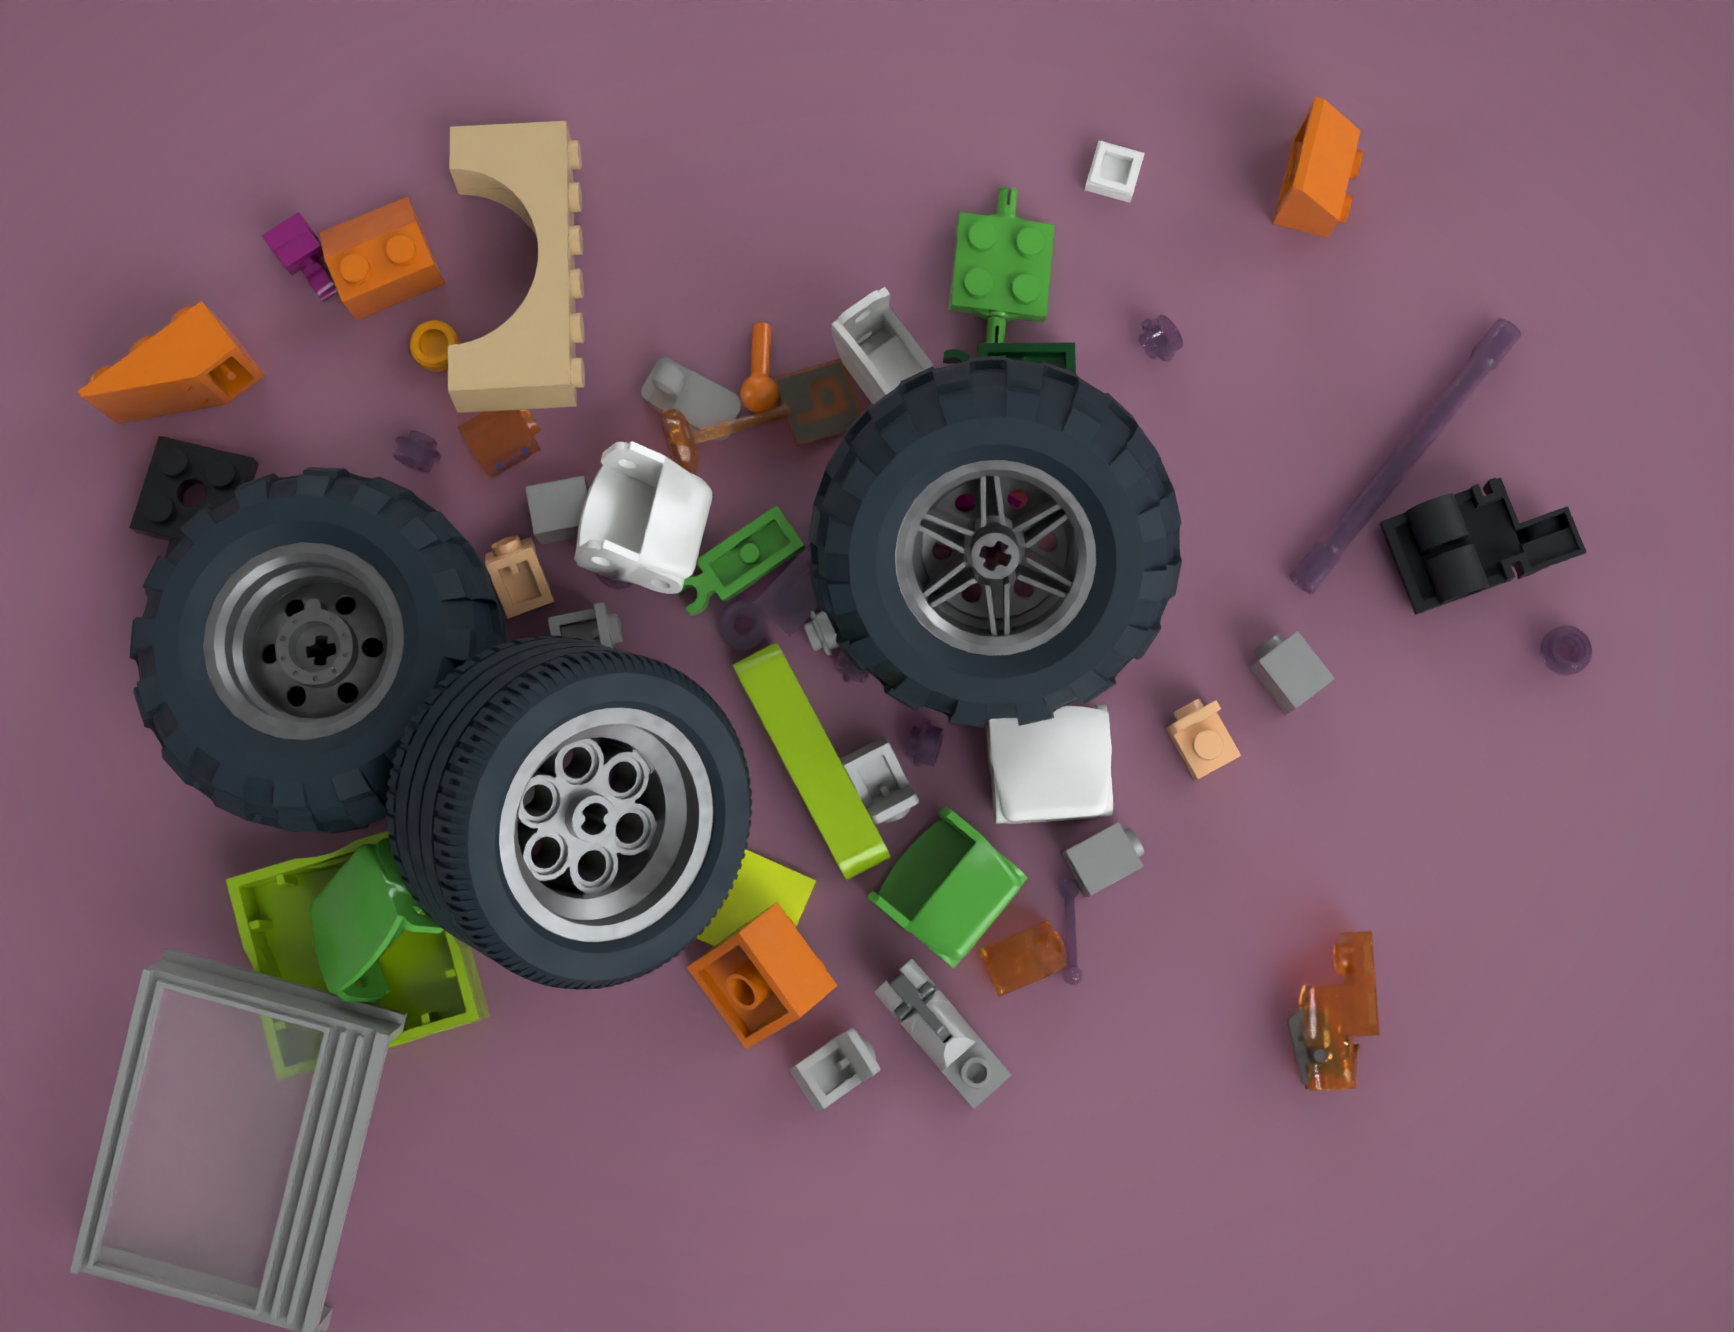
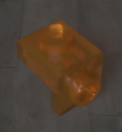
(1024, 957)

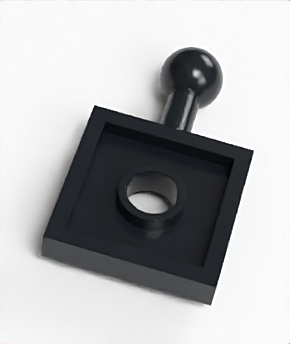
(171, 472)

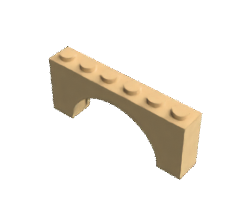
(533, 354)

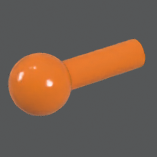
(759, 390)

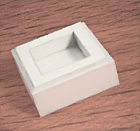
(1114, 171)

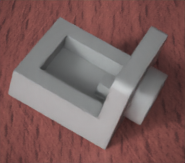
(591, 625)
(880, 781)
(835, 1069)

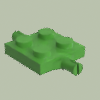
(1001, 267)

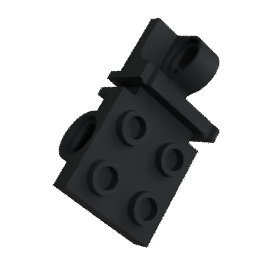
(1470, 543)

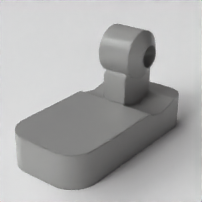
(695, 396)

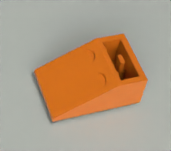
(177, 370)

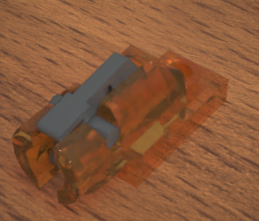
(1335, 1014)

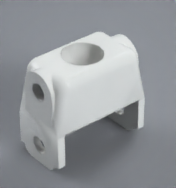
(877, 346)
(643, 519)
(1051, 766)

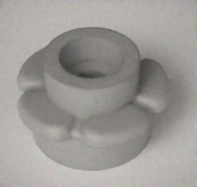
(821, 632)

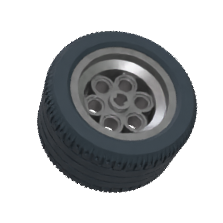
(610, 884)

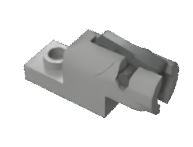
(943, 1033)

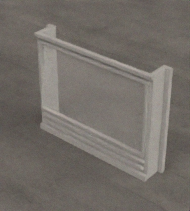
(234, 1140)

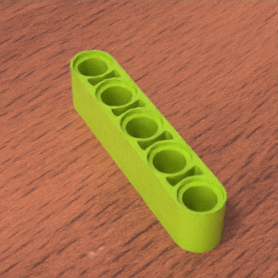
(811, 761)

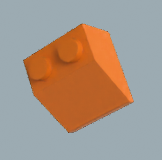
(1319, 171)
(380, 259)
(762, 976)

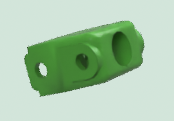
(948, 887)
(360, 919)

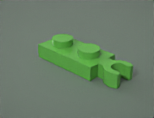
(743, 559)

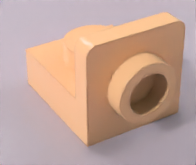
(517, 575)
(1202, 738)

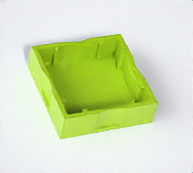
(426, 972)

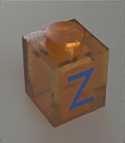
(501, 439)

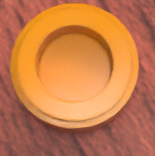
(430, 345)

